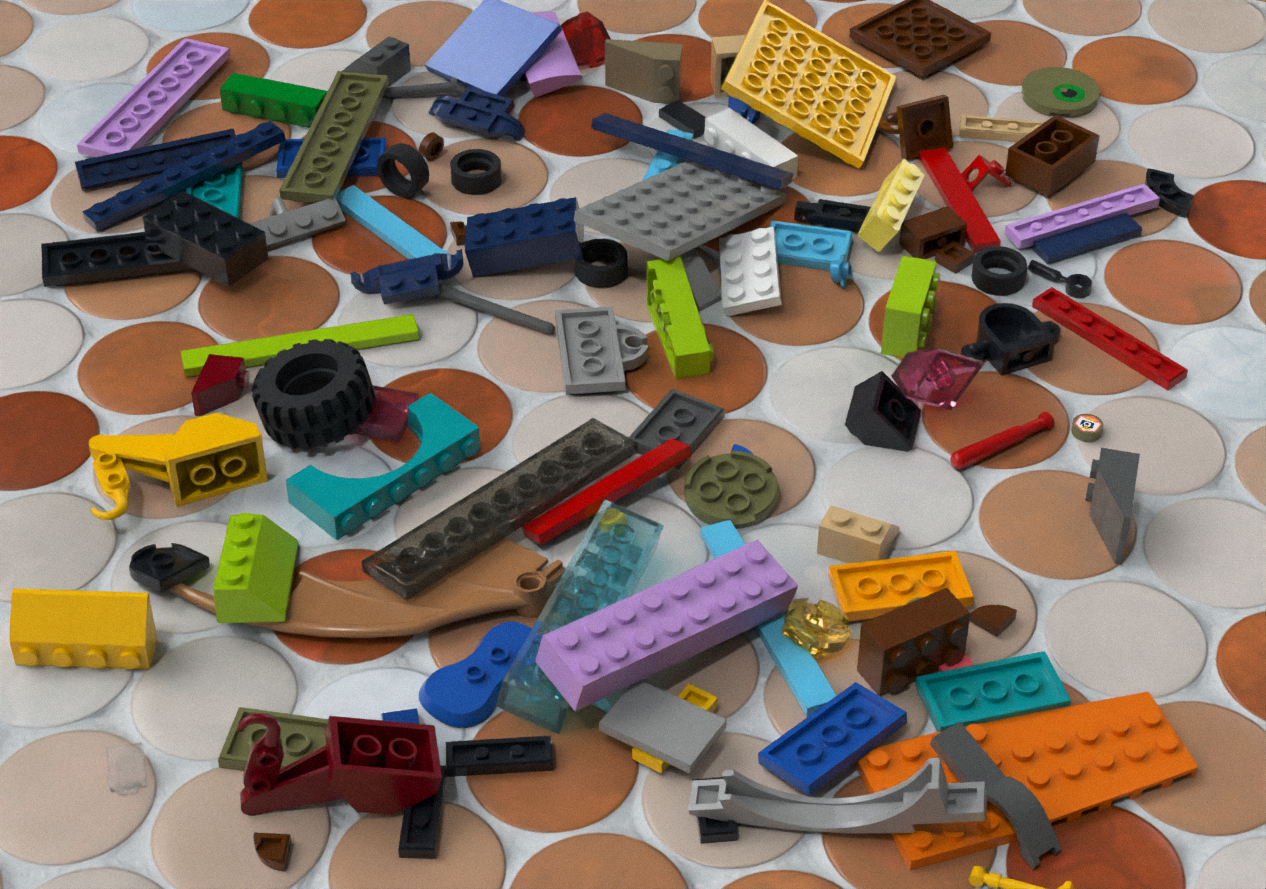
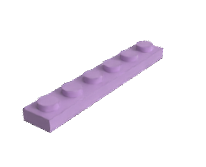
(1128, 201)

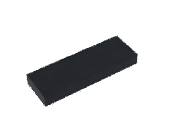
(499, 756)
(422, 825)

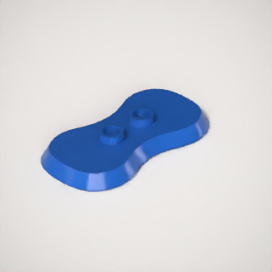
(470, 688)

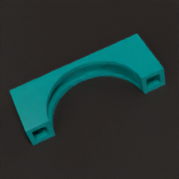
(346, 503)

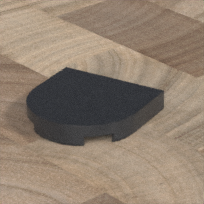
(166, 566)

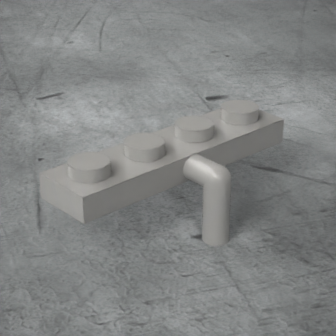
(292, 225)

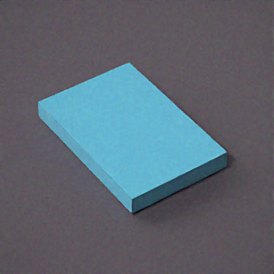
(810, 245)

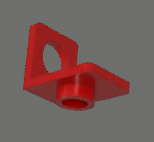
(984, 168)

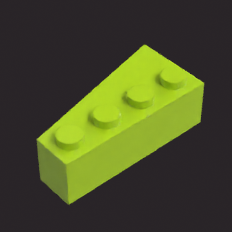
(677, 318)

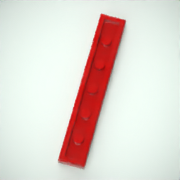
(959, 198)
(1110, 338)
(609, 488)

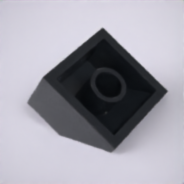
(882, 414)

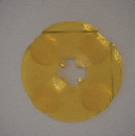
(802, 622)

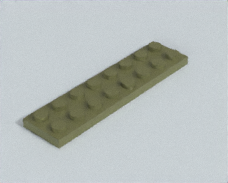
(334, 137)

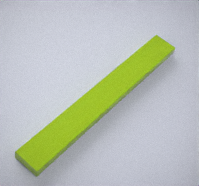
(260, 350)

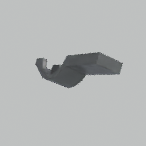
(1012, 797)

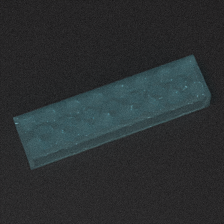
(598, 575)

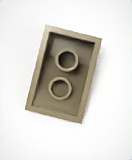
(644, 69)

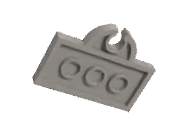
(597, 350)

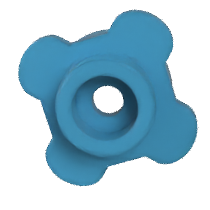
(841, 271)

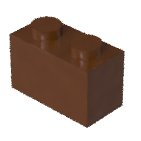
(932, 232)

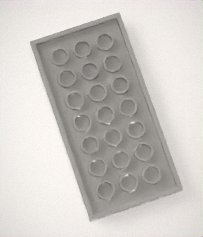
(679, 209)

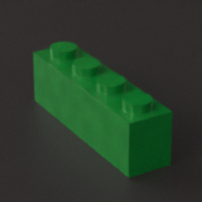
(271, 99)

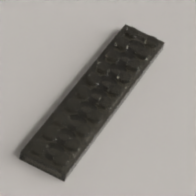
(498, 508)

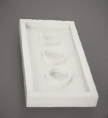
(749, 271)

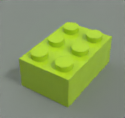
(910, 307)

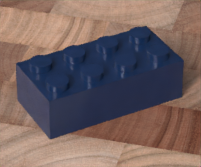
(523, 237)

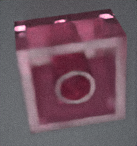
(935, 376)

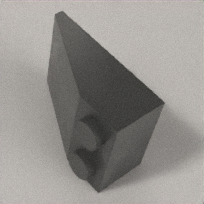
(1113, 497)

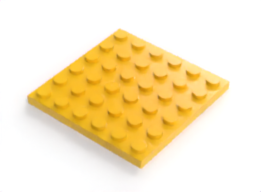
(810, 83)

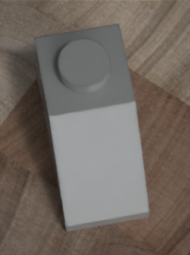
(700, 281)

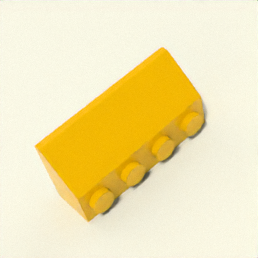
(82, 628)

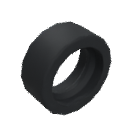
(476, 160)
(412, 161)
(602, 275)
(996, 283)

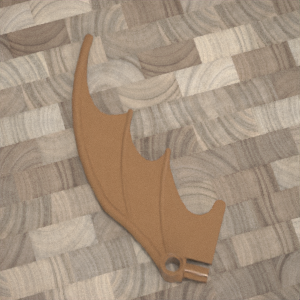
(493, 581)

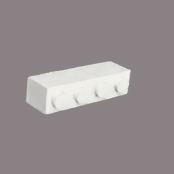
(740, 137)

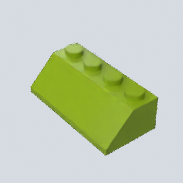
(254, 571)

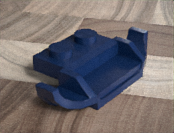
(479, 112)
(409, 277)

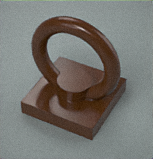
(920, 125)

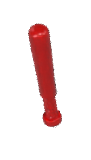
(980, 450)

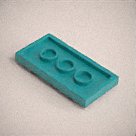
(992, 691)

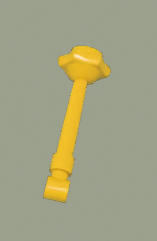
(979, 876)

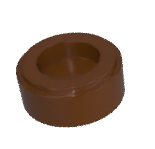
(431, 146)

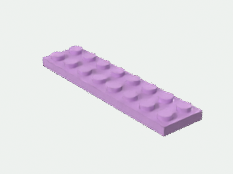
(155, 99)

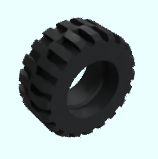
(313, 394)

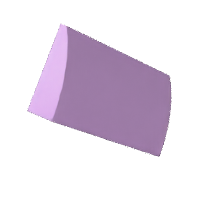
(554, 66)

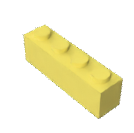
(891, 205)

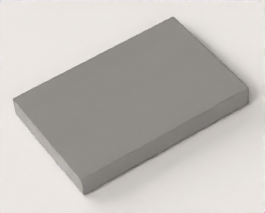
(663, 725)

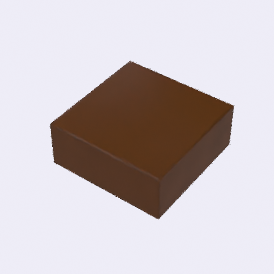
(954, 257)

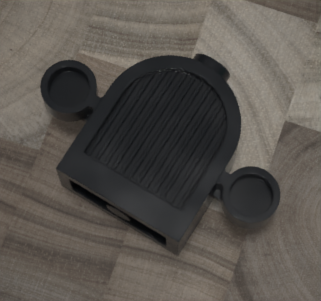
(1012, 338)

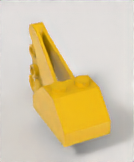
(198, 461)

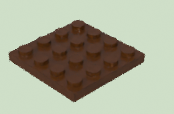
(920, 35)

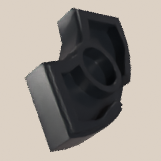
(1171, 197)

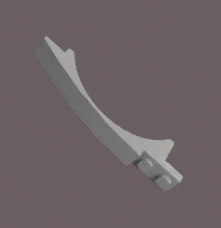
(918, 800)

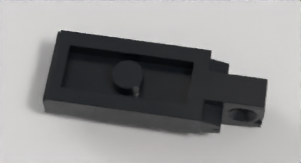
(831, 214)

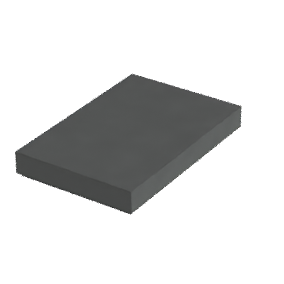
(677, 418)

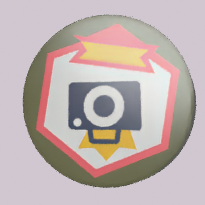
(1087, 427)

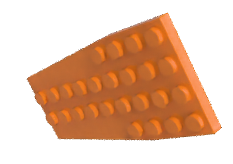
(1063, 755)

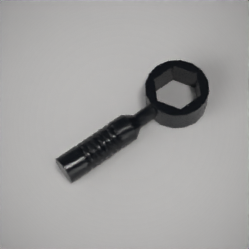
(1071, 281)

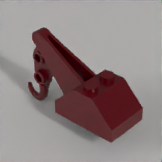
(364, 761)

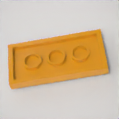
(884, 585)

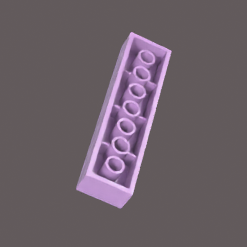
(665, 624)

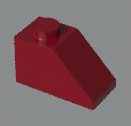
(219, 383)

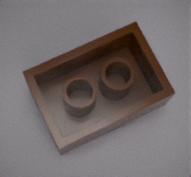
(1052, 155)
(912, 641)

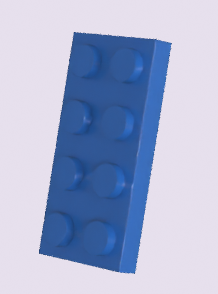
(832, 738)

